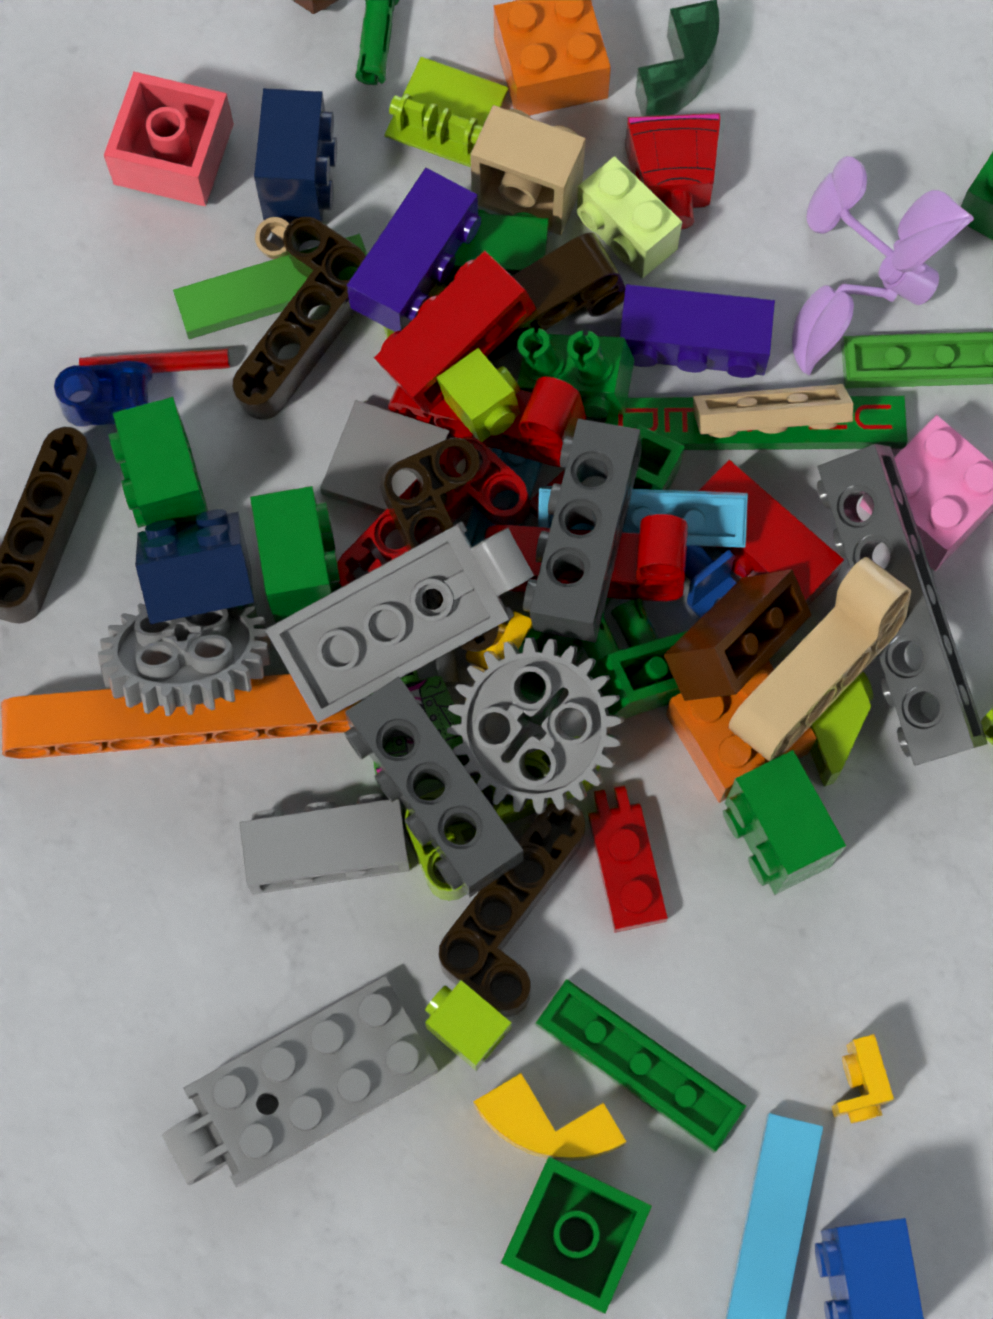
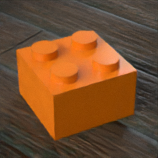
(551, 54)
(715, 748)

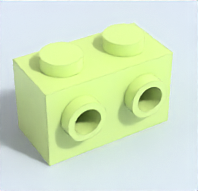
(628, 217)

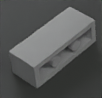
(323, 844)

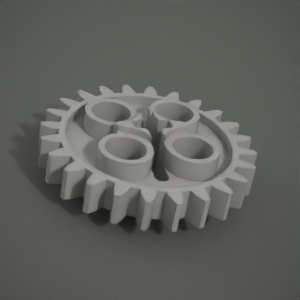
(184, 658)
(570, 757)

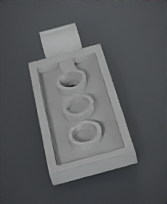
(382, 628)
(320, 1073)

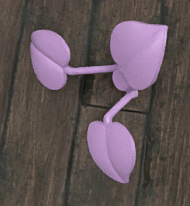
(922, 232)

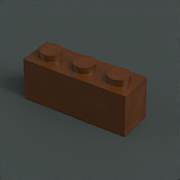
(737, 635)

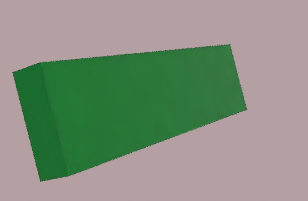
(640, 1065)

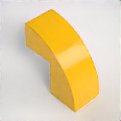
(520, 1120)

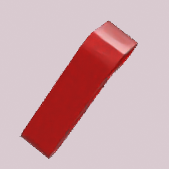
(536, 433)
(480, 491)
(646, 563)

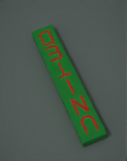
(875, 421)

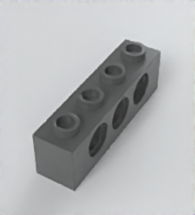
(578, 607)
(396, 713)

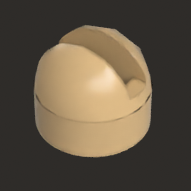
(275, 226)

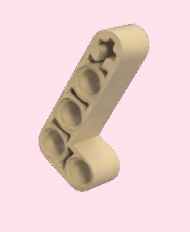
(863, 622)

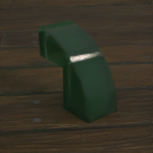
(673, 84)

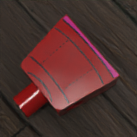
(675, 159)

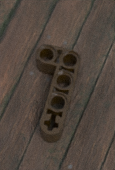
(565, 282)
(293, 324)
(428, 504)
(47, 525)
(521, 900)

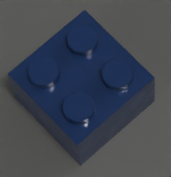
(295, 155)
(193, 566)

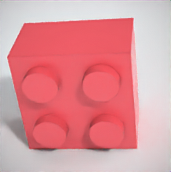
(169, 138)

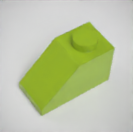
(839, 728)

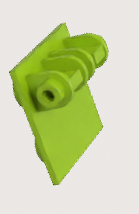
(443, 110)

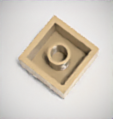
(527, 167)

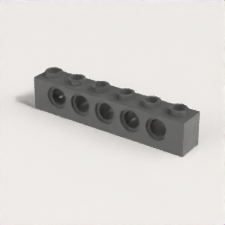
(941, 671)

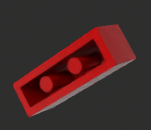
(469, 314)
(776, 537)

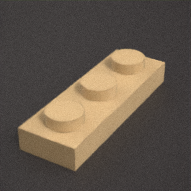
(772, 410)

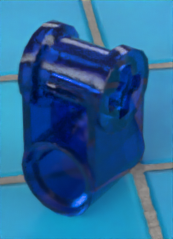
(108, 388)

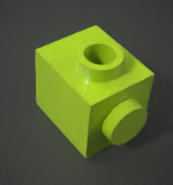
(481, 395)
(466, 1023)

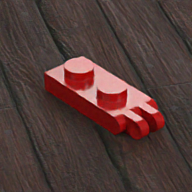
(626, 863)

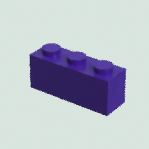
(414, 251)
(697, 330)

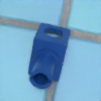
(708, 578)

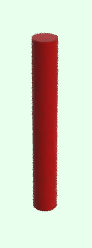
(170, 360)

